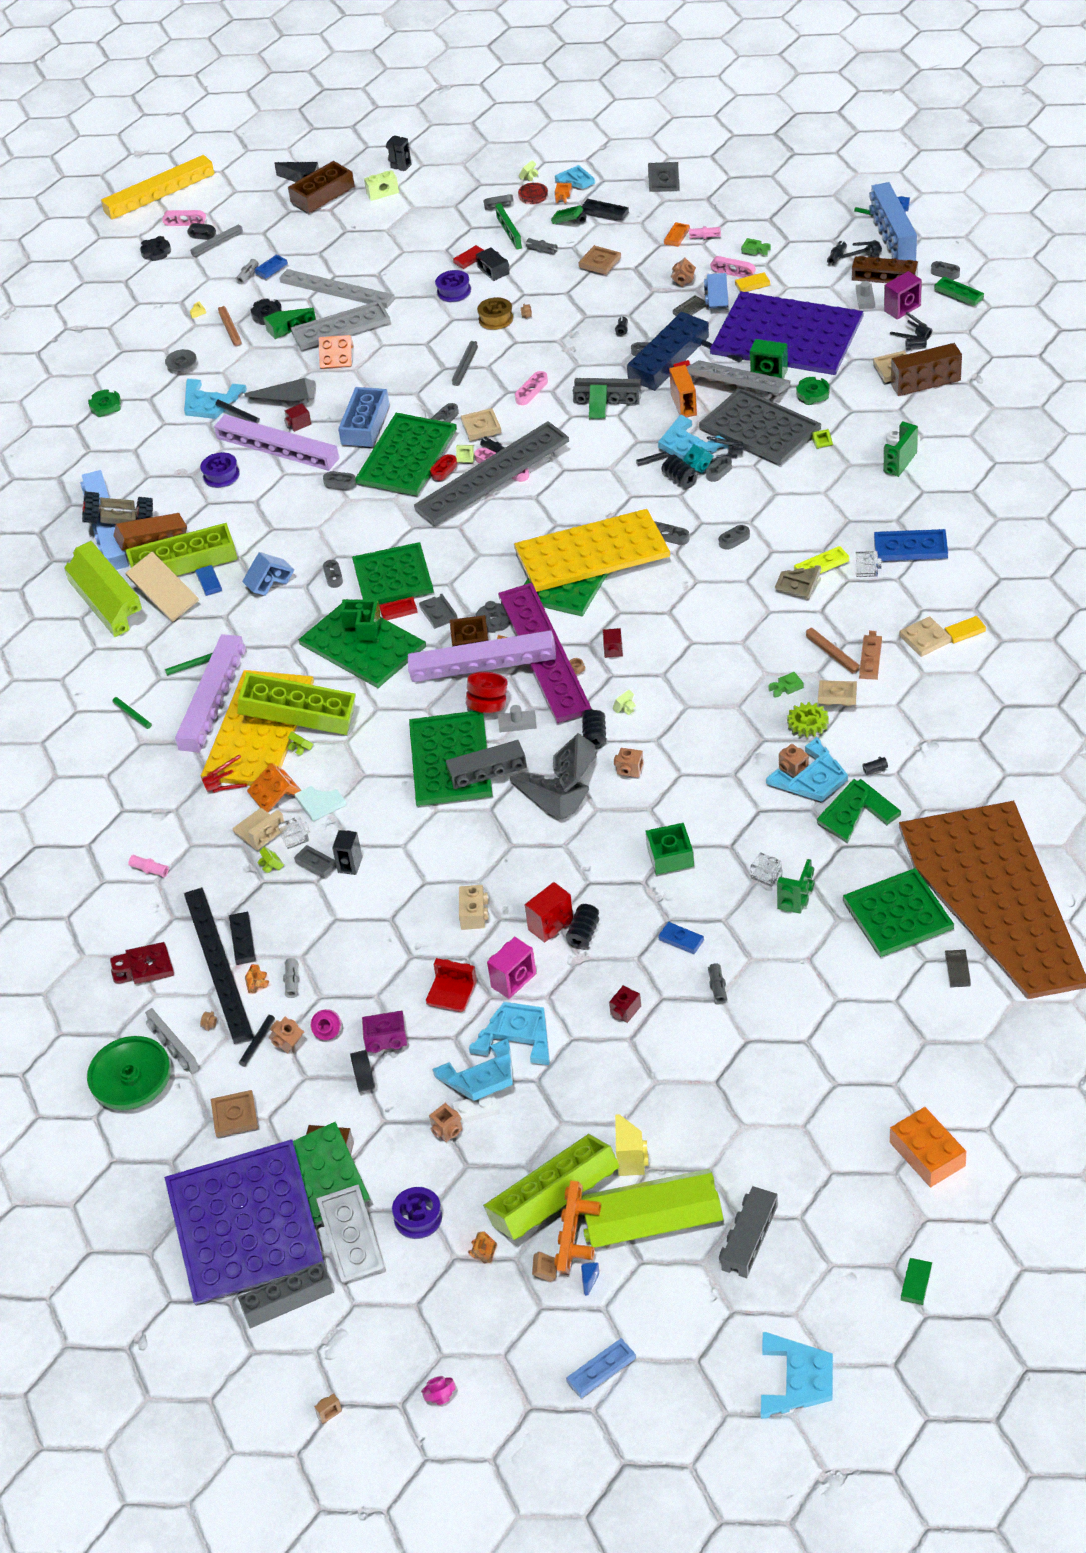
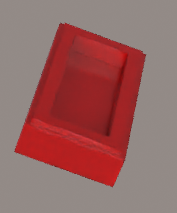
(468, 257)
(398, 608)

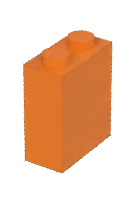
(683, 391)

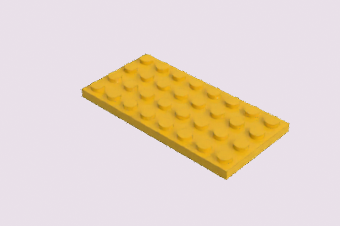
(591, 550)
(253, 738)

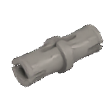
(243, 276)
(291, 978)

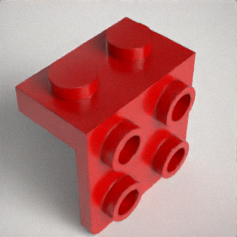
(451, 985)

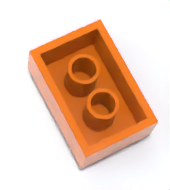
(927, 1146)

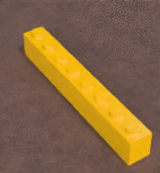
(157, 187)

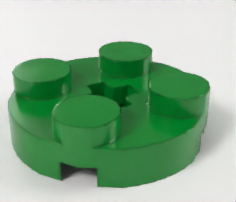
(819, 393)
(111, 402)

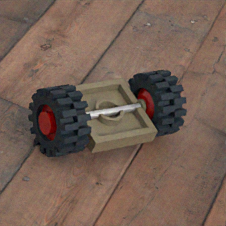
(114, 510)

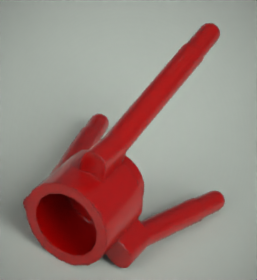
(212, 779)

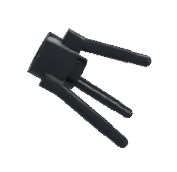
(873, 249)
(922, 329)
(734, 447)

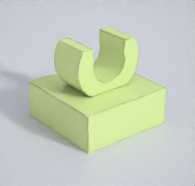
(527, 170)
(465, 453)
(624, 703)

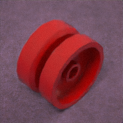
(486, 692)

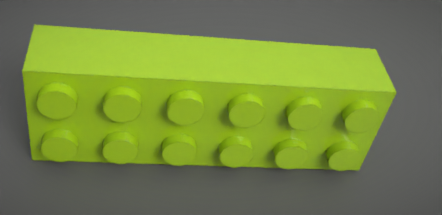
(189, 550)
(296, 703)
(544, 1189)

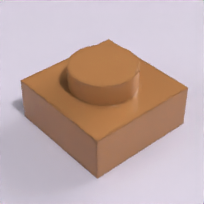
(544, 1266)
(328, 1408)

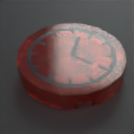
(533, 193)

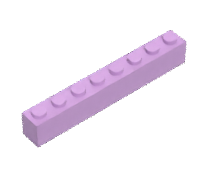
(276, 442)
(481, 656)
(210, 693)

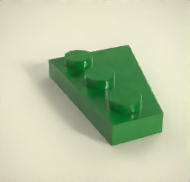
(845, 810)

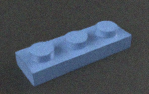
(601, 1368)

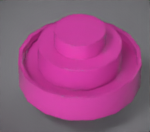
(326, 1024)
(438, 1390)

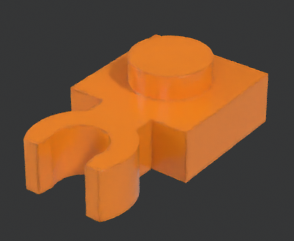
(562, 191)

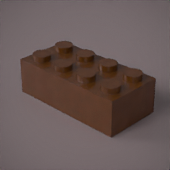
(321, 186)
(926, 369)

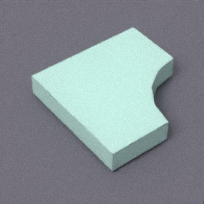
(319, 803)

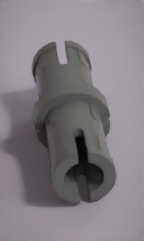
(541, 246)
(717, 983)

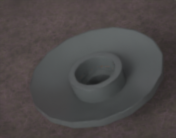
(180, 359)

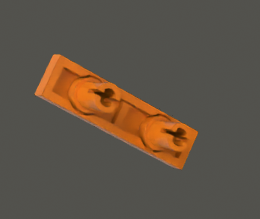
(566, 1238)

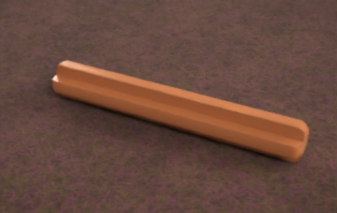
(229, 325)
(832, 650)

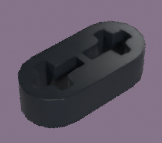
(201, 231)

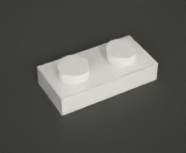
(478, 1109)

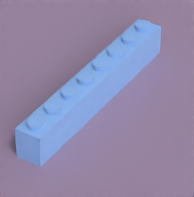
(108, 546)

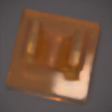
(255, 978)
(483, 1247)

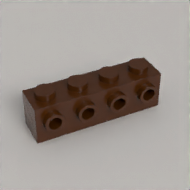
(881, 269)

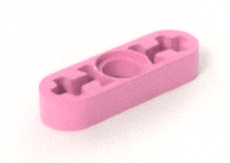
(177, 221)
(722, 265)
(525, 395)

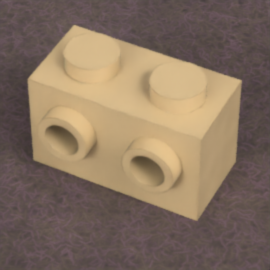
(472, 907)

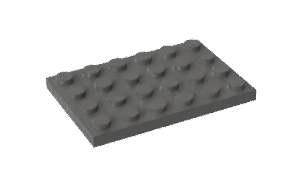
(761, 425)

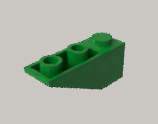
(281, 322)

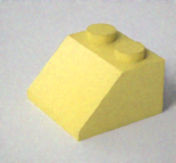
(630, 1148)

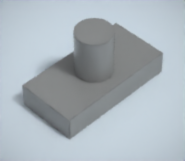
(865, 295)
(517, 720)

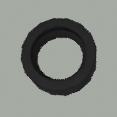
(362, 1070)

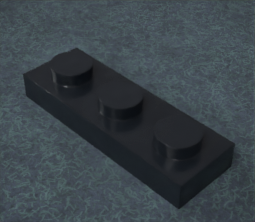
(605, 209)
(242, 938)

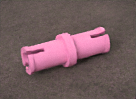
(705, 232)
(148, 865)

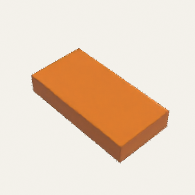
(676, 234)

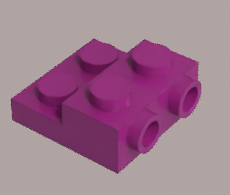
(384, 1031)

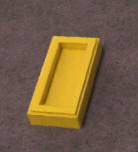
(752, 282)
(965, 629)

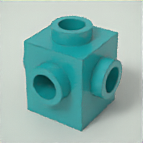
(698, 458)

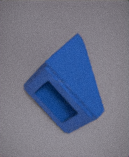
(590, 1273)

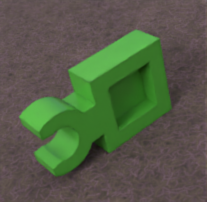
(754, 246)
(788, 683)

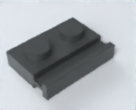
(437, 611)

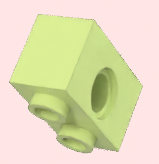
(381, 185)

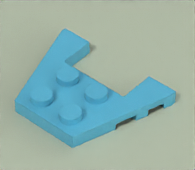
(203, 403)
(679, 441)
(817, 779)
(518, 1024)
(482, 1078)
(807, 1375)

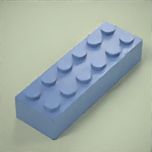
(893, 222)

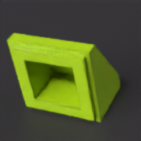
(822, 438)

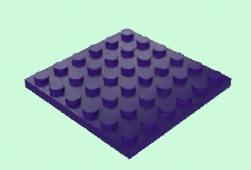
(243, 1221)

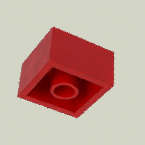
(549, 912)

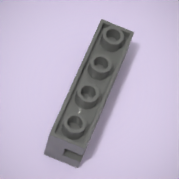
(618, 390)
(486, 764)
(749, 1231)
(285, 1294)

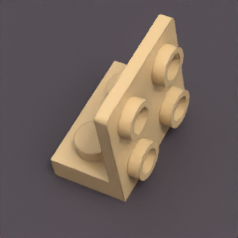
(259, 828)

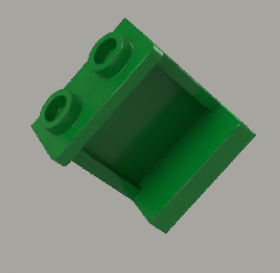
(899, 456)

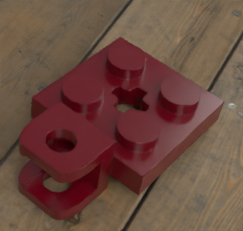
(135, 964)

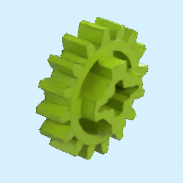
(807, 719)

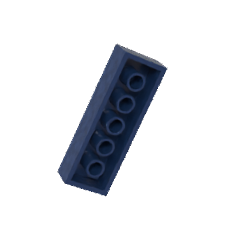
(669, 347)

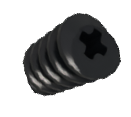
(679, 471)
(594, 727)
(583, 926)

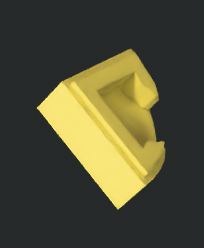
(197, 310)

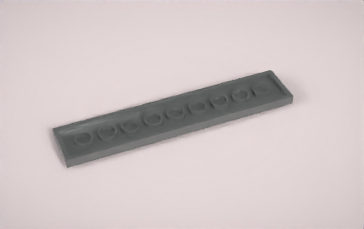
(491, 473)

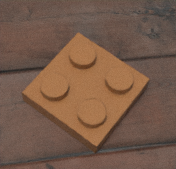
(599, 260)
(234, 1113)

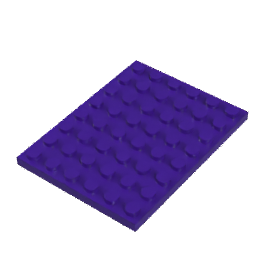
(813, 332)

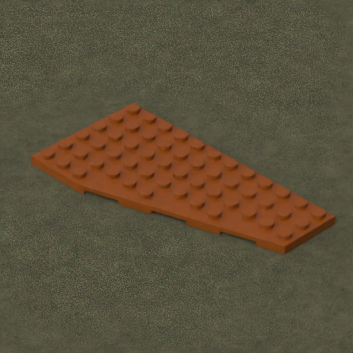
(997, 888)

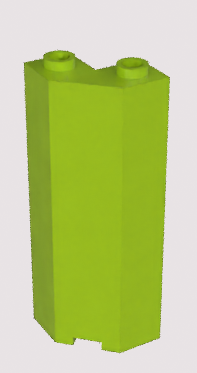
(102, 588)
(653, 1208)

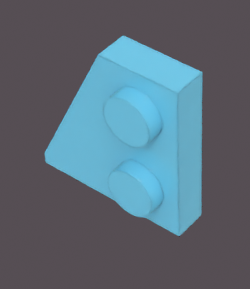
(576, 176)

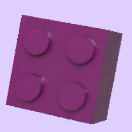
(902, 295)

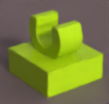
(298, 742)
(270, 859)

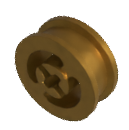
(495, 313)

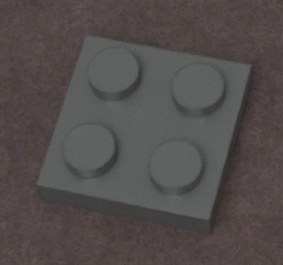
(663, 176)

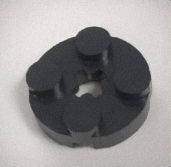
(155, 248)
(258, 311)

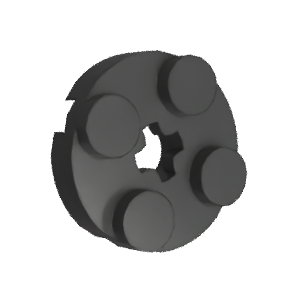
(497, 611)

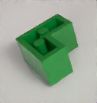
(362, 615)

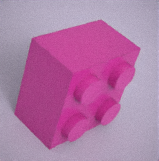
(511, 967)

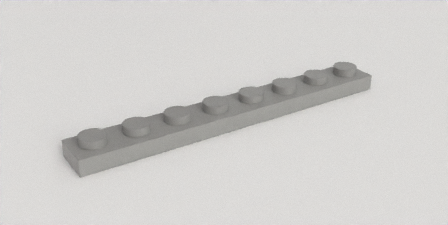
(336, 288)

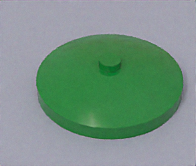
(129, 1072)

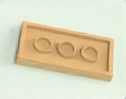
(162, 586)

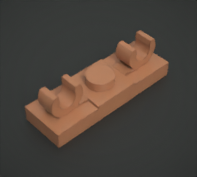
(870, 656)

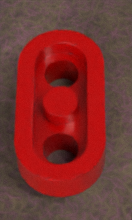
(443, 467)

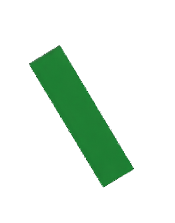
(508, 226)

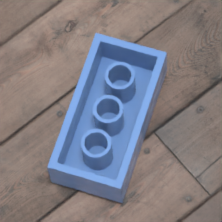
(363, 416)

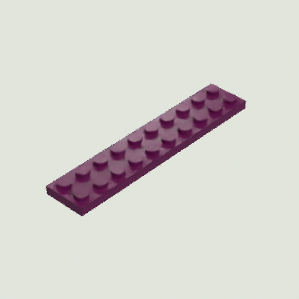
(554, 676)

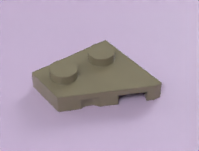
(798, 582)

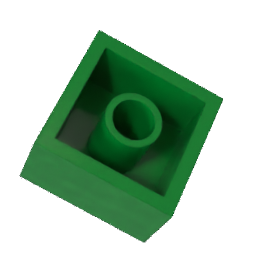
(769, 358)
(669, 848)

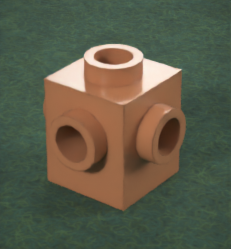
(683, 272)
(793, 760)
(629, 762)
(285, 1034)
(445, 1122)

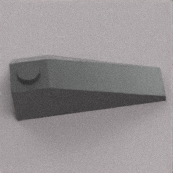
(293, 391)
(573, 760)
(550, 794)

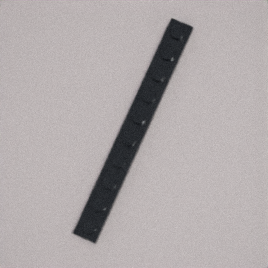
(218, 966)

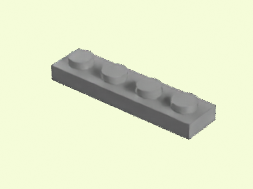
(174, 1045)

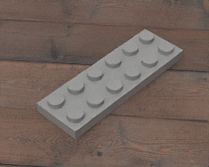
(341, 324)
(740, 377)

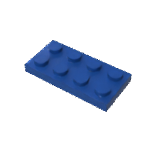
(911, 544)

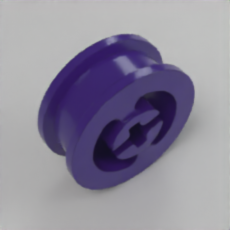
(453, 285)
(219, 469)
(420, 1221)

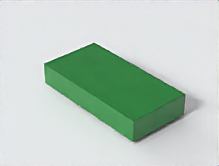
(566, 214)
(597, 401)
(916, 1281)

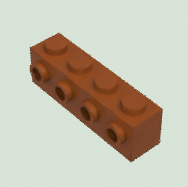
(148, 530)

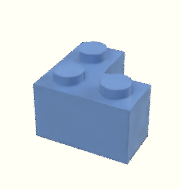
(717, 290)
(265, 571)

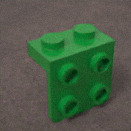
(793, 894)

